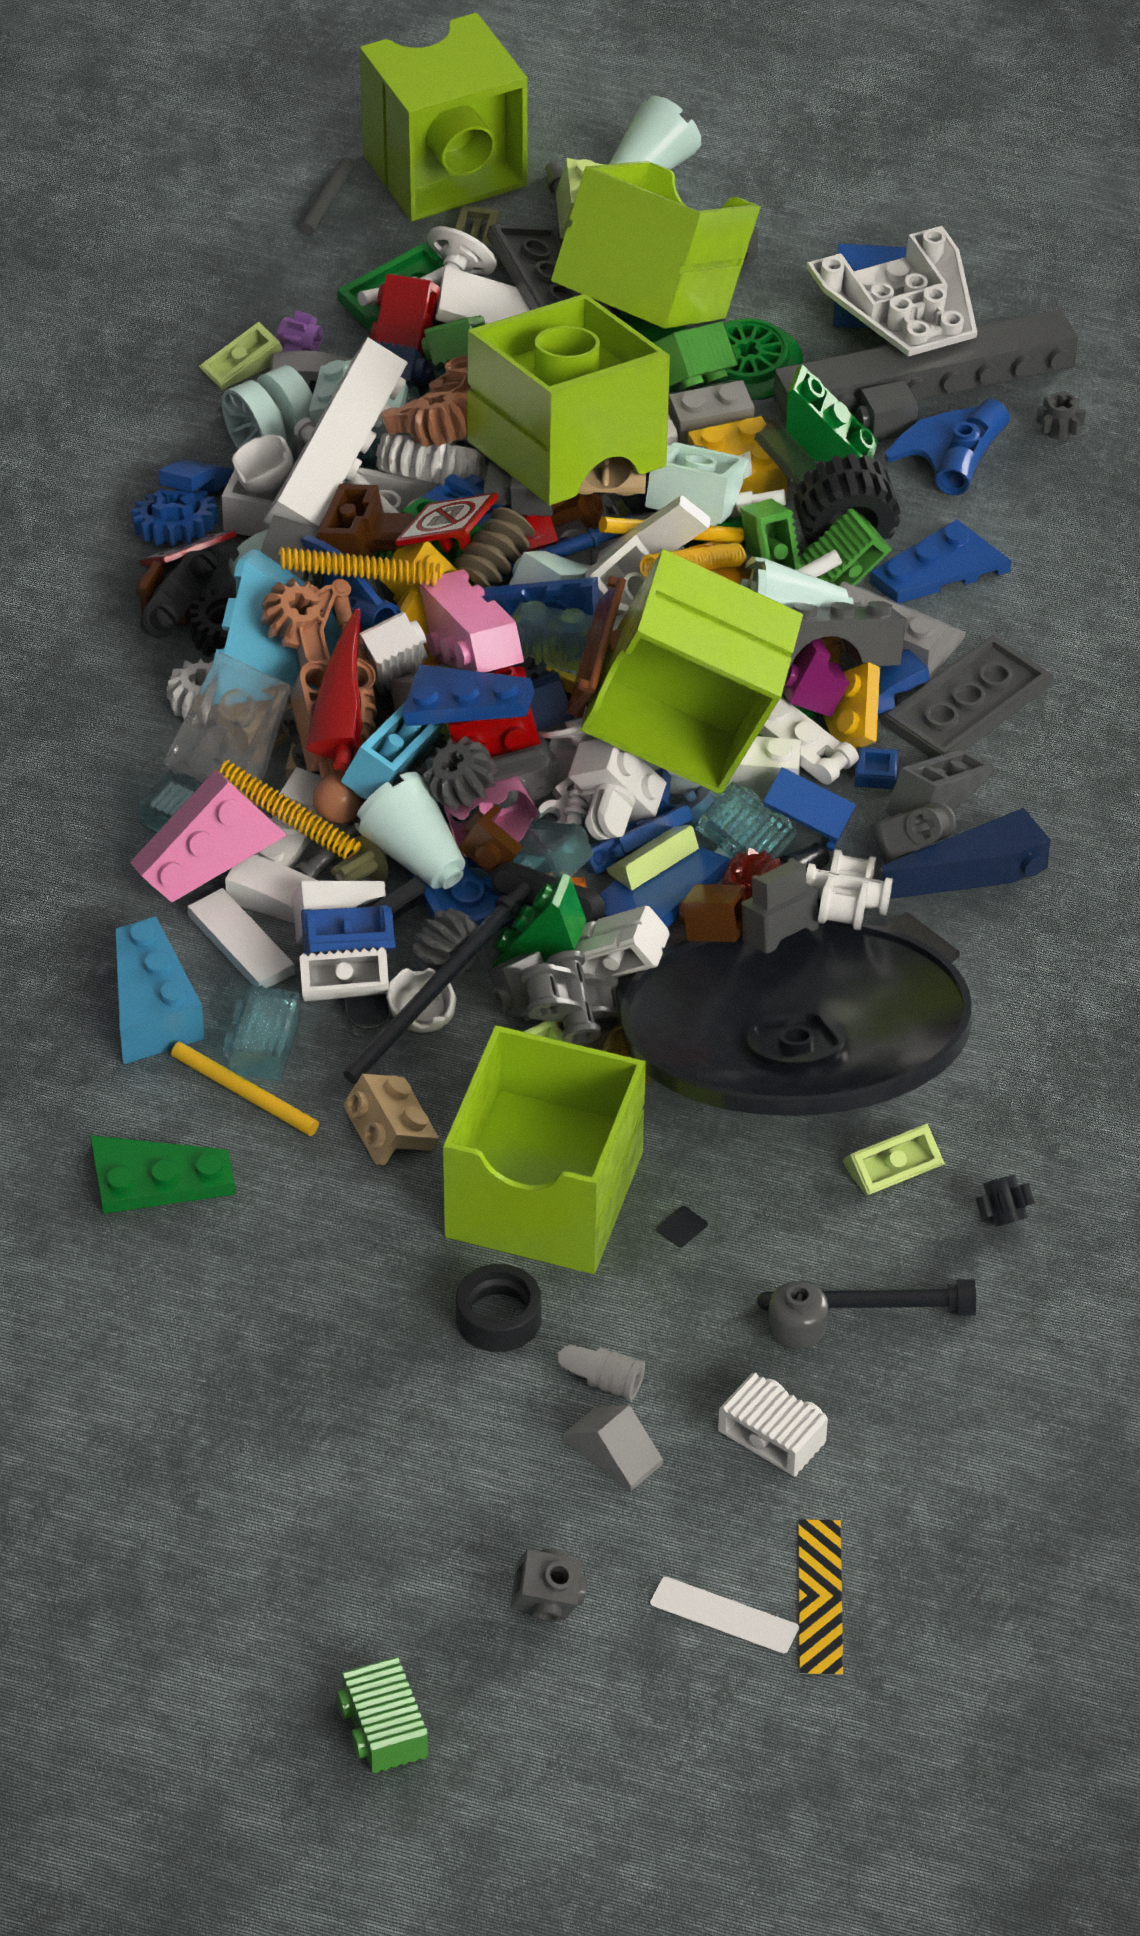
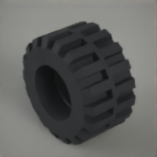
(843, 486)

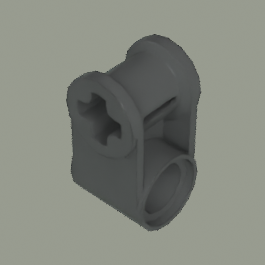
(910, 830)

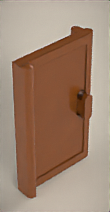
(598, 641)

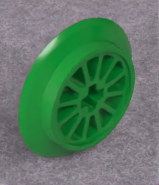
(760, 357)

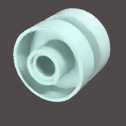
(267, 406)

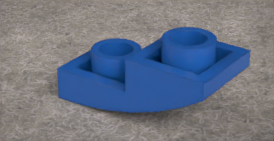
(195, 476)
(900, 679)

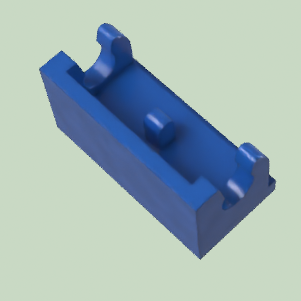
(809, 805)
(347, 929)

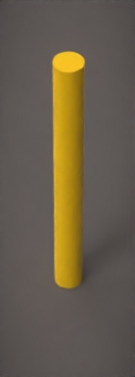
(713, 533)
(245, 1088)

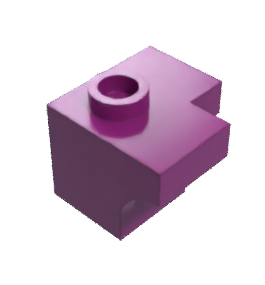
(814, 680)

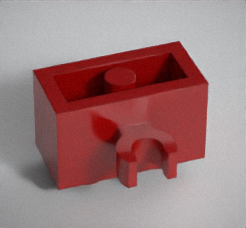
(405, 310)

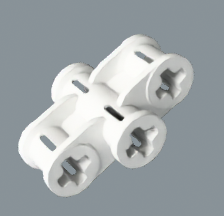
(849, 889)

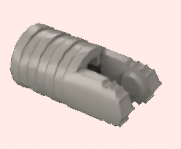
(604, 1369)

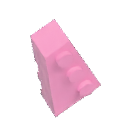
(467, 628)
(205, 839)

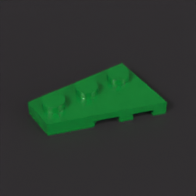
(413, 263)
(157, 1173)

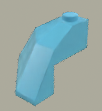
(246, 635)

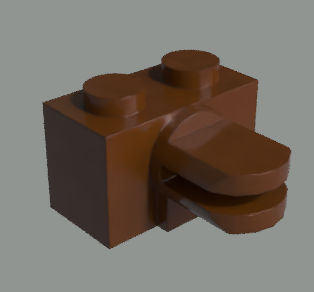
(358, 523)

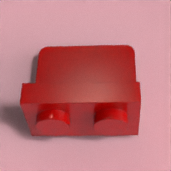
(502, 734)

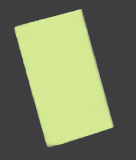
(655, 856)
(894, 1160)

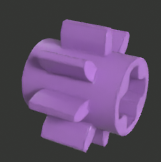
(300, 333)

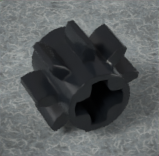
(1005, 1200)

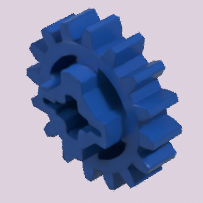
(174, 516)

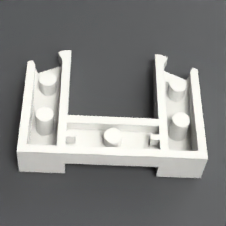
(268, 877)

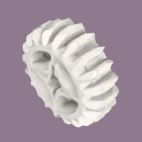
(404, 457)

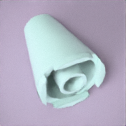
(658, 135)
(791, 586)
(412, 831)

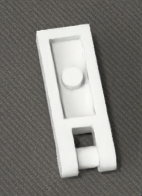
(791, 723)

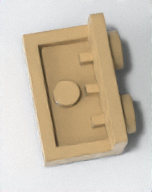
(388, 1116)

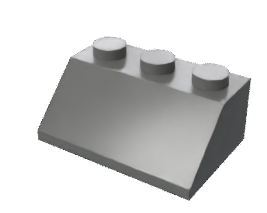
(924, 636)

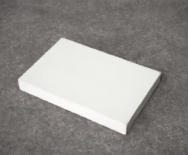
(472, 295)

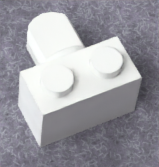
(615, 786)

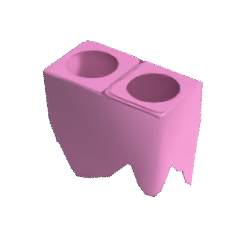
(512, 819)

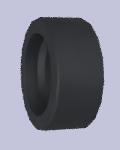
(498, 1335)

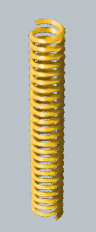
(703, 557)
(358, 565)
(278, 801)

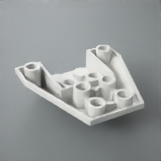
(907, 301)

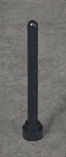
(957, 1297)

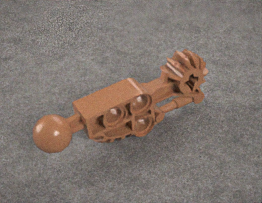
(439, 414)
(299, 619)

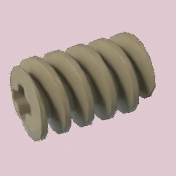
(495, 547)

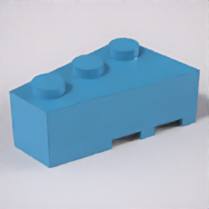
(153, 993)

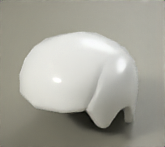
(263, 463)
(406, 985)

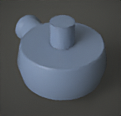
(697, 802)

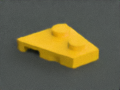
(857, 711)

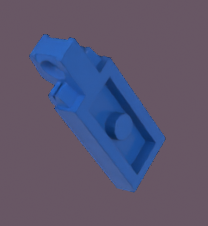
(636, 836)

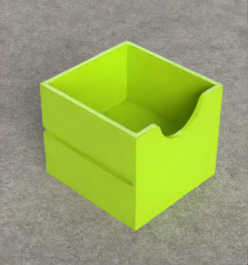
(444, 119)
(648, 250)
(564, 394)
(693, 672)
(544, 1149)

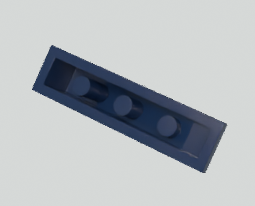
(979, 857)

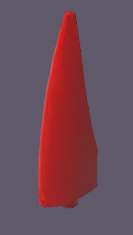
(336, 717)

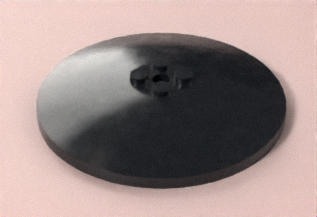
(802, 1029)

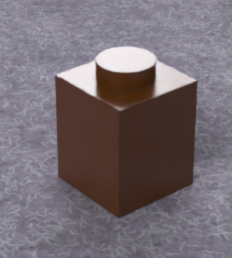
(713, 913)

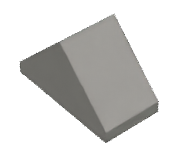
(616, 1444)

